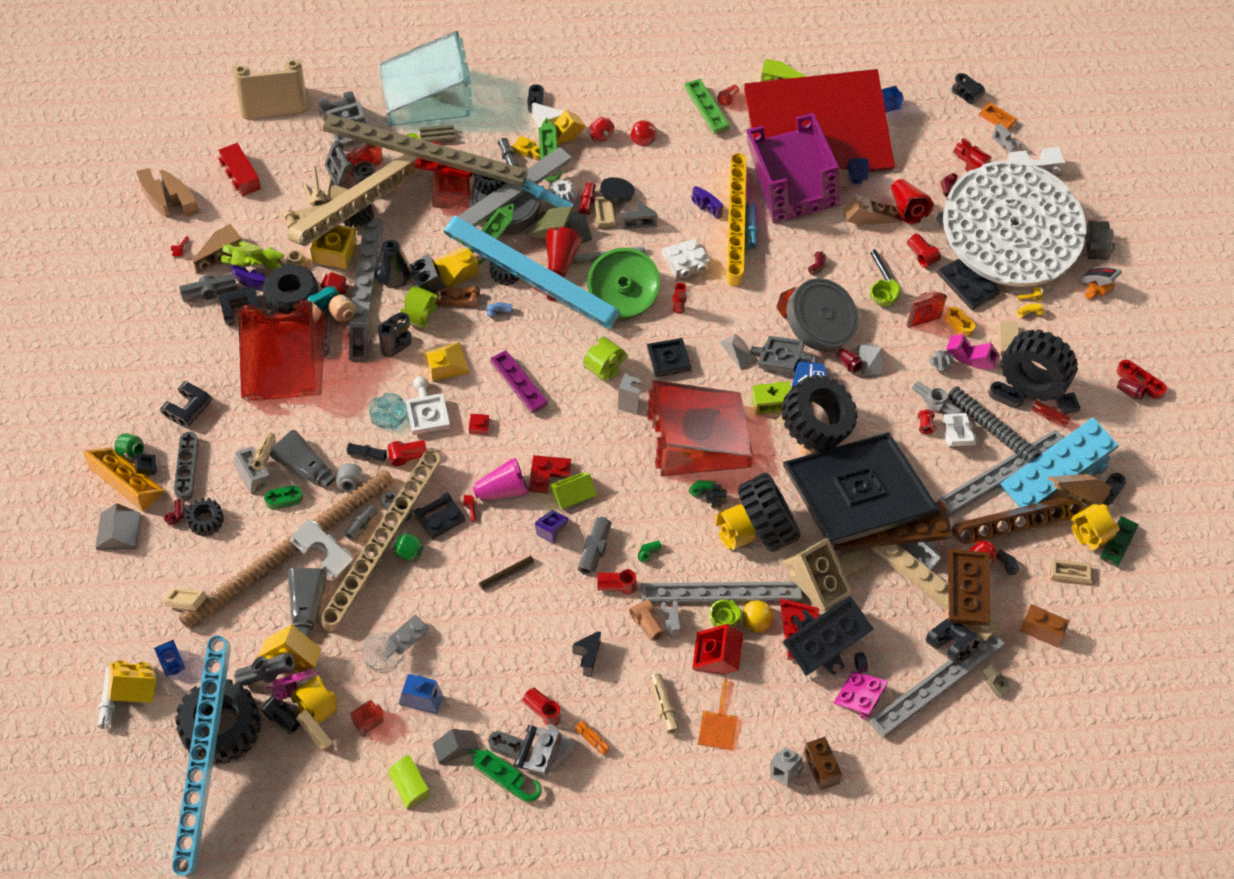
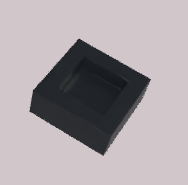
(1068, 403)
(145, 464)

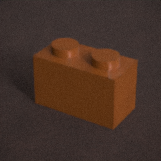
(1044, 625)

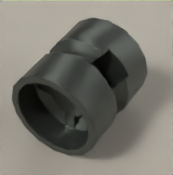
(363, 170)

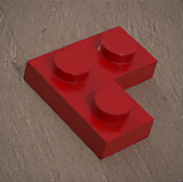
(545, 467)

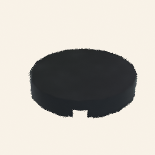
(617, 189)

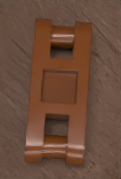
(457, 297)

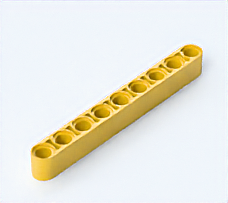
(736, 220)

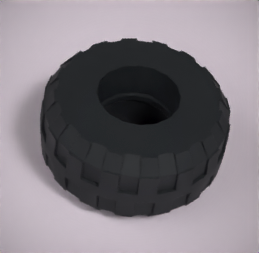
(285, 279)

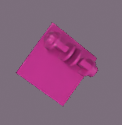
(286, 685)
(861, 693)

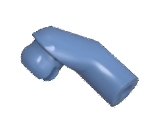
(499, 306)

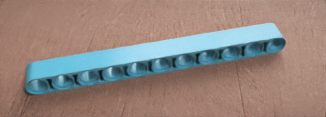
(532, 272)
(205, 765)

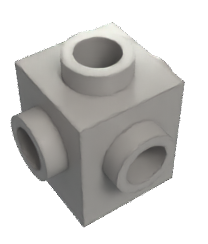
(786, 766)

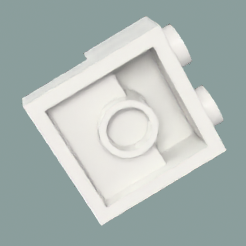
(686, 259)

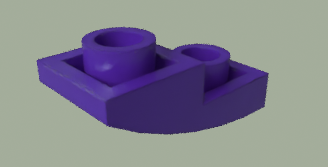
(704, 199)
(248, 278)

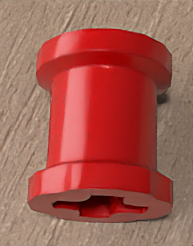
(926, 421)

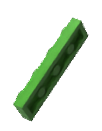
(706, 106)

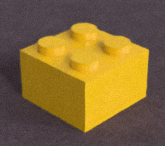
(334, 247)

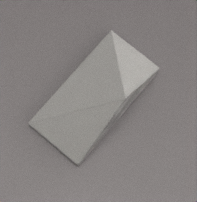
(737, 351)
(871, 359)
(924, 552)

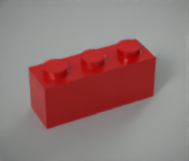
(239, 169)

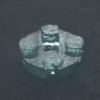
(387, 420)

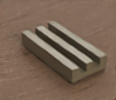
(438, 132)

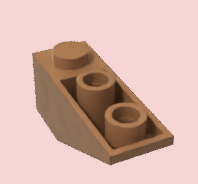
(868, 212)
(212, 251)
(1083, 485)

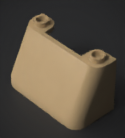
(270, 92)

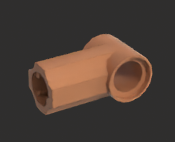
(646, 616)

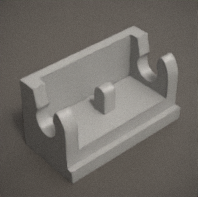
(629, 396)
(249, 475)

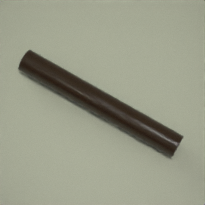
(506, 572)

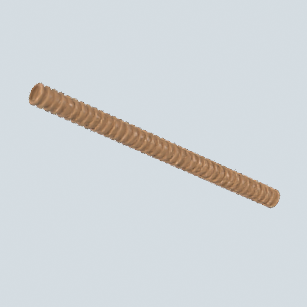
(284, 550)

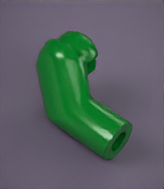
(700, 486)
(646, 550)

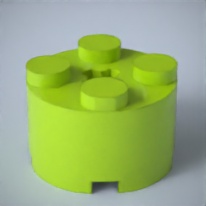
(419, 305)
(604, 359)

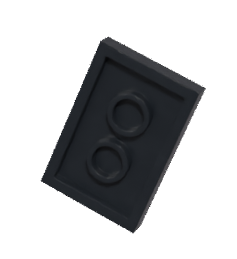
(967, 284)

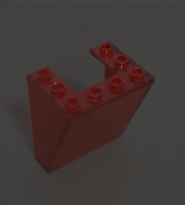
(281, 352)
(698, 429)

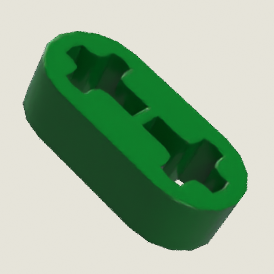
(283, 497)

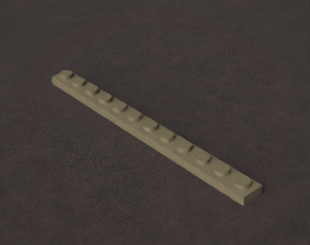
(425, 150)

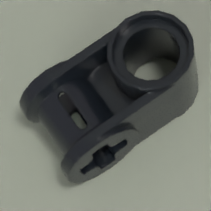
(968, 89)

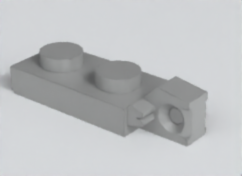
(405, 636)

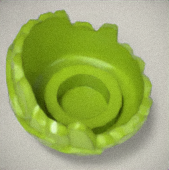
(885, 292)
(725, 612)

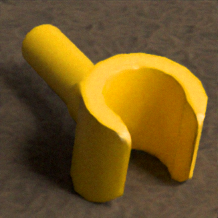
(1037, 295)

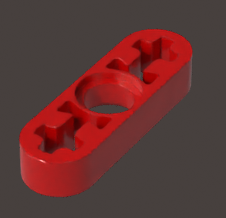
(1155, 382)

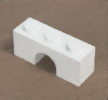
(1050, 159)
(311, 536)

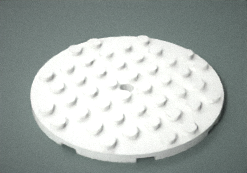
(1021, 255)

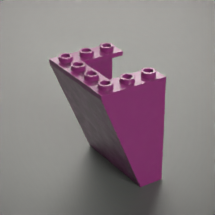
(795, 170)

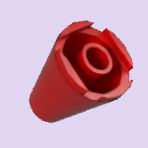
(911, 201)
(561, 249)

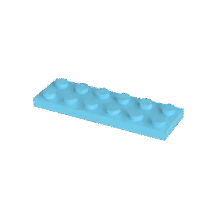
(1067, 457)

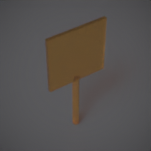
(717, 728)

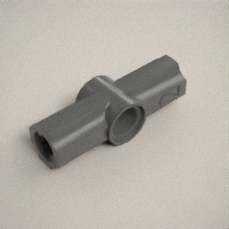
(208, 287)
(594, 546)
(265, 669)

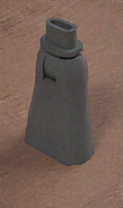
(298, 456)
(305, 593)

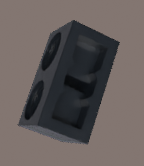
(427, 274)

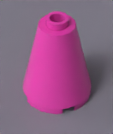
(502, 482)

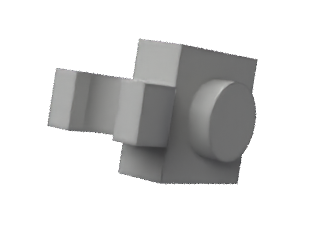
(1003, 138)
(672, 623)

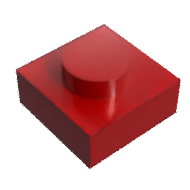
(479, 424)

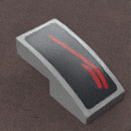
(1101, 275)

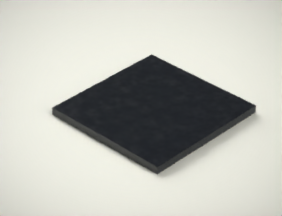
(860, 488)

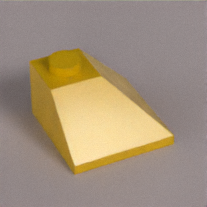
(457, 266)
(446, 361)

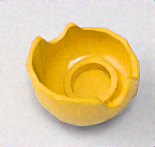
(757, 616)

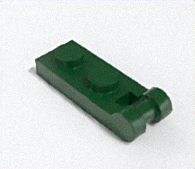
(1120, 542)

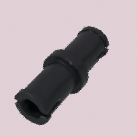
(366, 452)

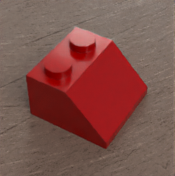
(718, 650)

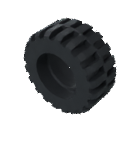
(1047, 351)
(834, 401)
(768, 512)
(238, 737)

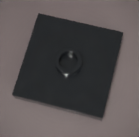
(668, 357)

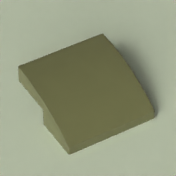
(551, 218)

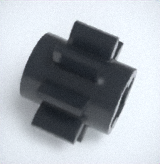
(716, 496)

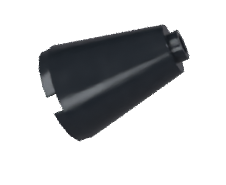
(392, 266)

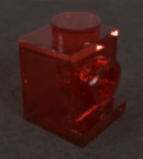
(365, 711)

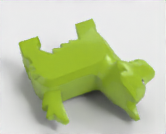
(252, 255)

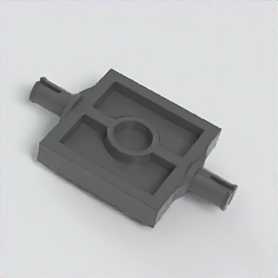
(781, 354)

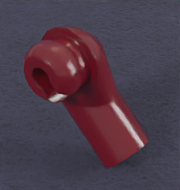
(947, 182)
(820, 262)
(177, 515)

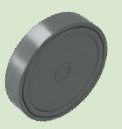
(524, 214)
(822, 314)

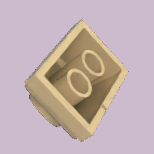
(818, 574)

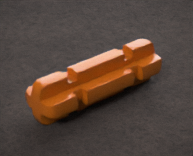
(592, 737)

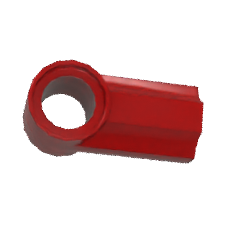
(925, 253)
(401, 452)
(615, 581)
(541, 706)

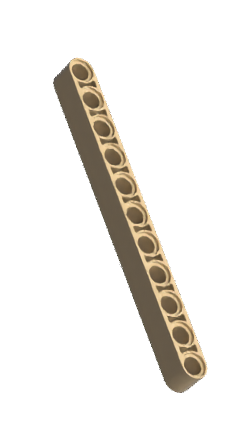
(353, 200)
(380, 547)

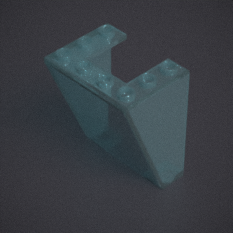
(427, 82)

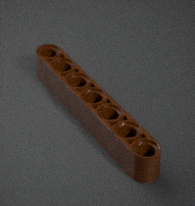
(1009, 518)

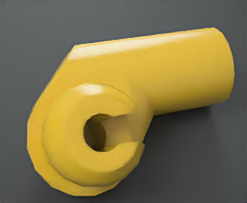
(1037, 307)

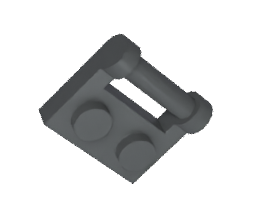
(337, 170)

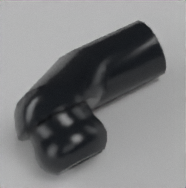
(1009, 562)

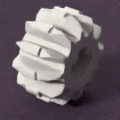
(564, 189)

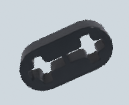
(535, 98)
(1006, 394)
(1115, 491)

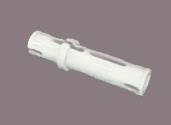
(106, 706)

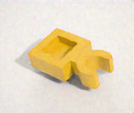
(525, 147)

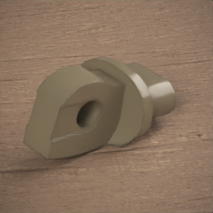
(994, 678)

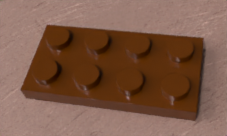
(968, 587)

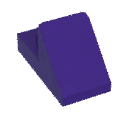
(549, 525)

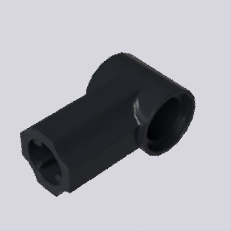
(280, 713)

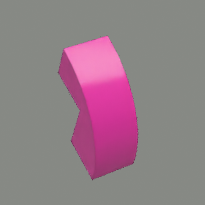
(978, 356)

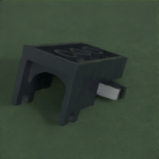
(823, 638)

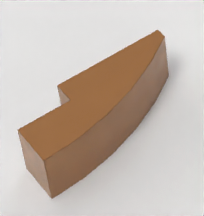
(153, 191)
(179, 193)

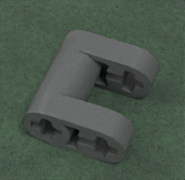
(325, 105)

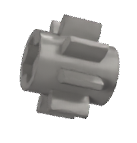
(942, 360)

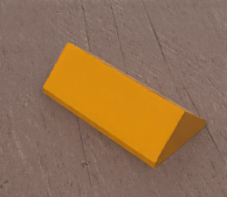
(122, 477)

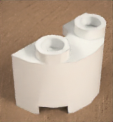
(958, 430)

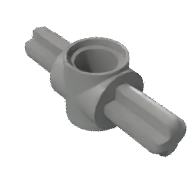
(935, 399)

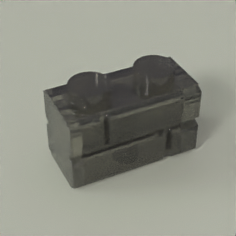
(1099, 240)

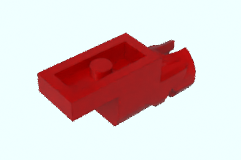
(971, 155)

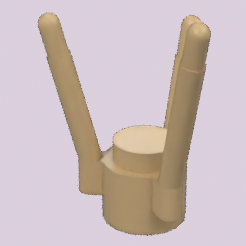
(318, 196)

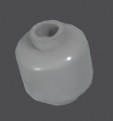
(349, 477)

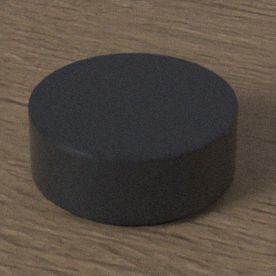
(861, 662)

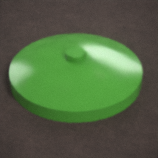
(625, 281)

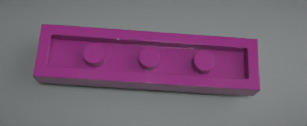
(519, 381)

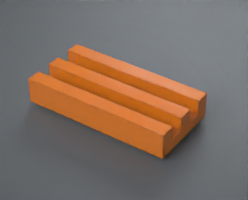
(999, 117)

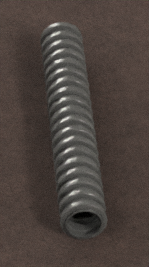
(993, 424)

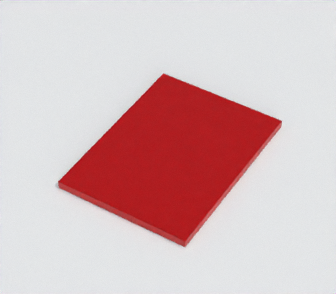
(845, 106)

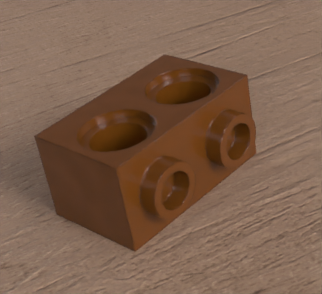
(822, 763)

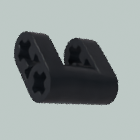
(235, 299)
(390, 336)
(189, 413)
(965, 640)

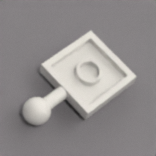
(426, 412)

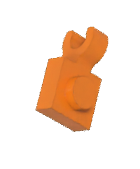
(1095, 289)

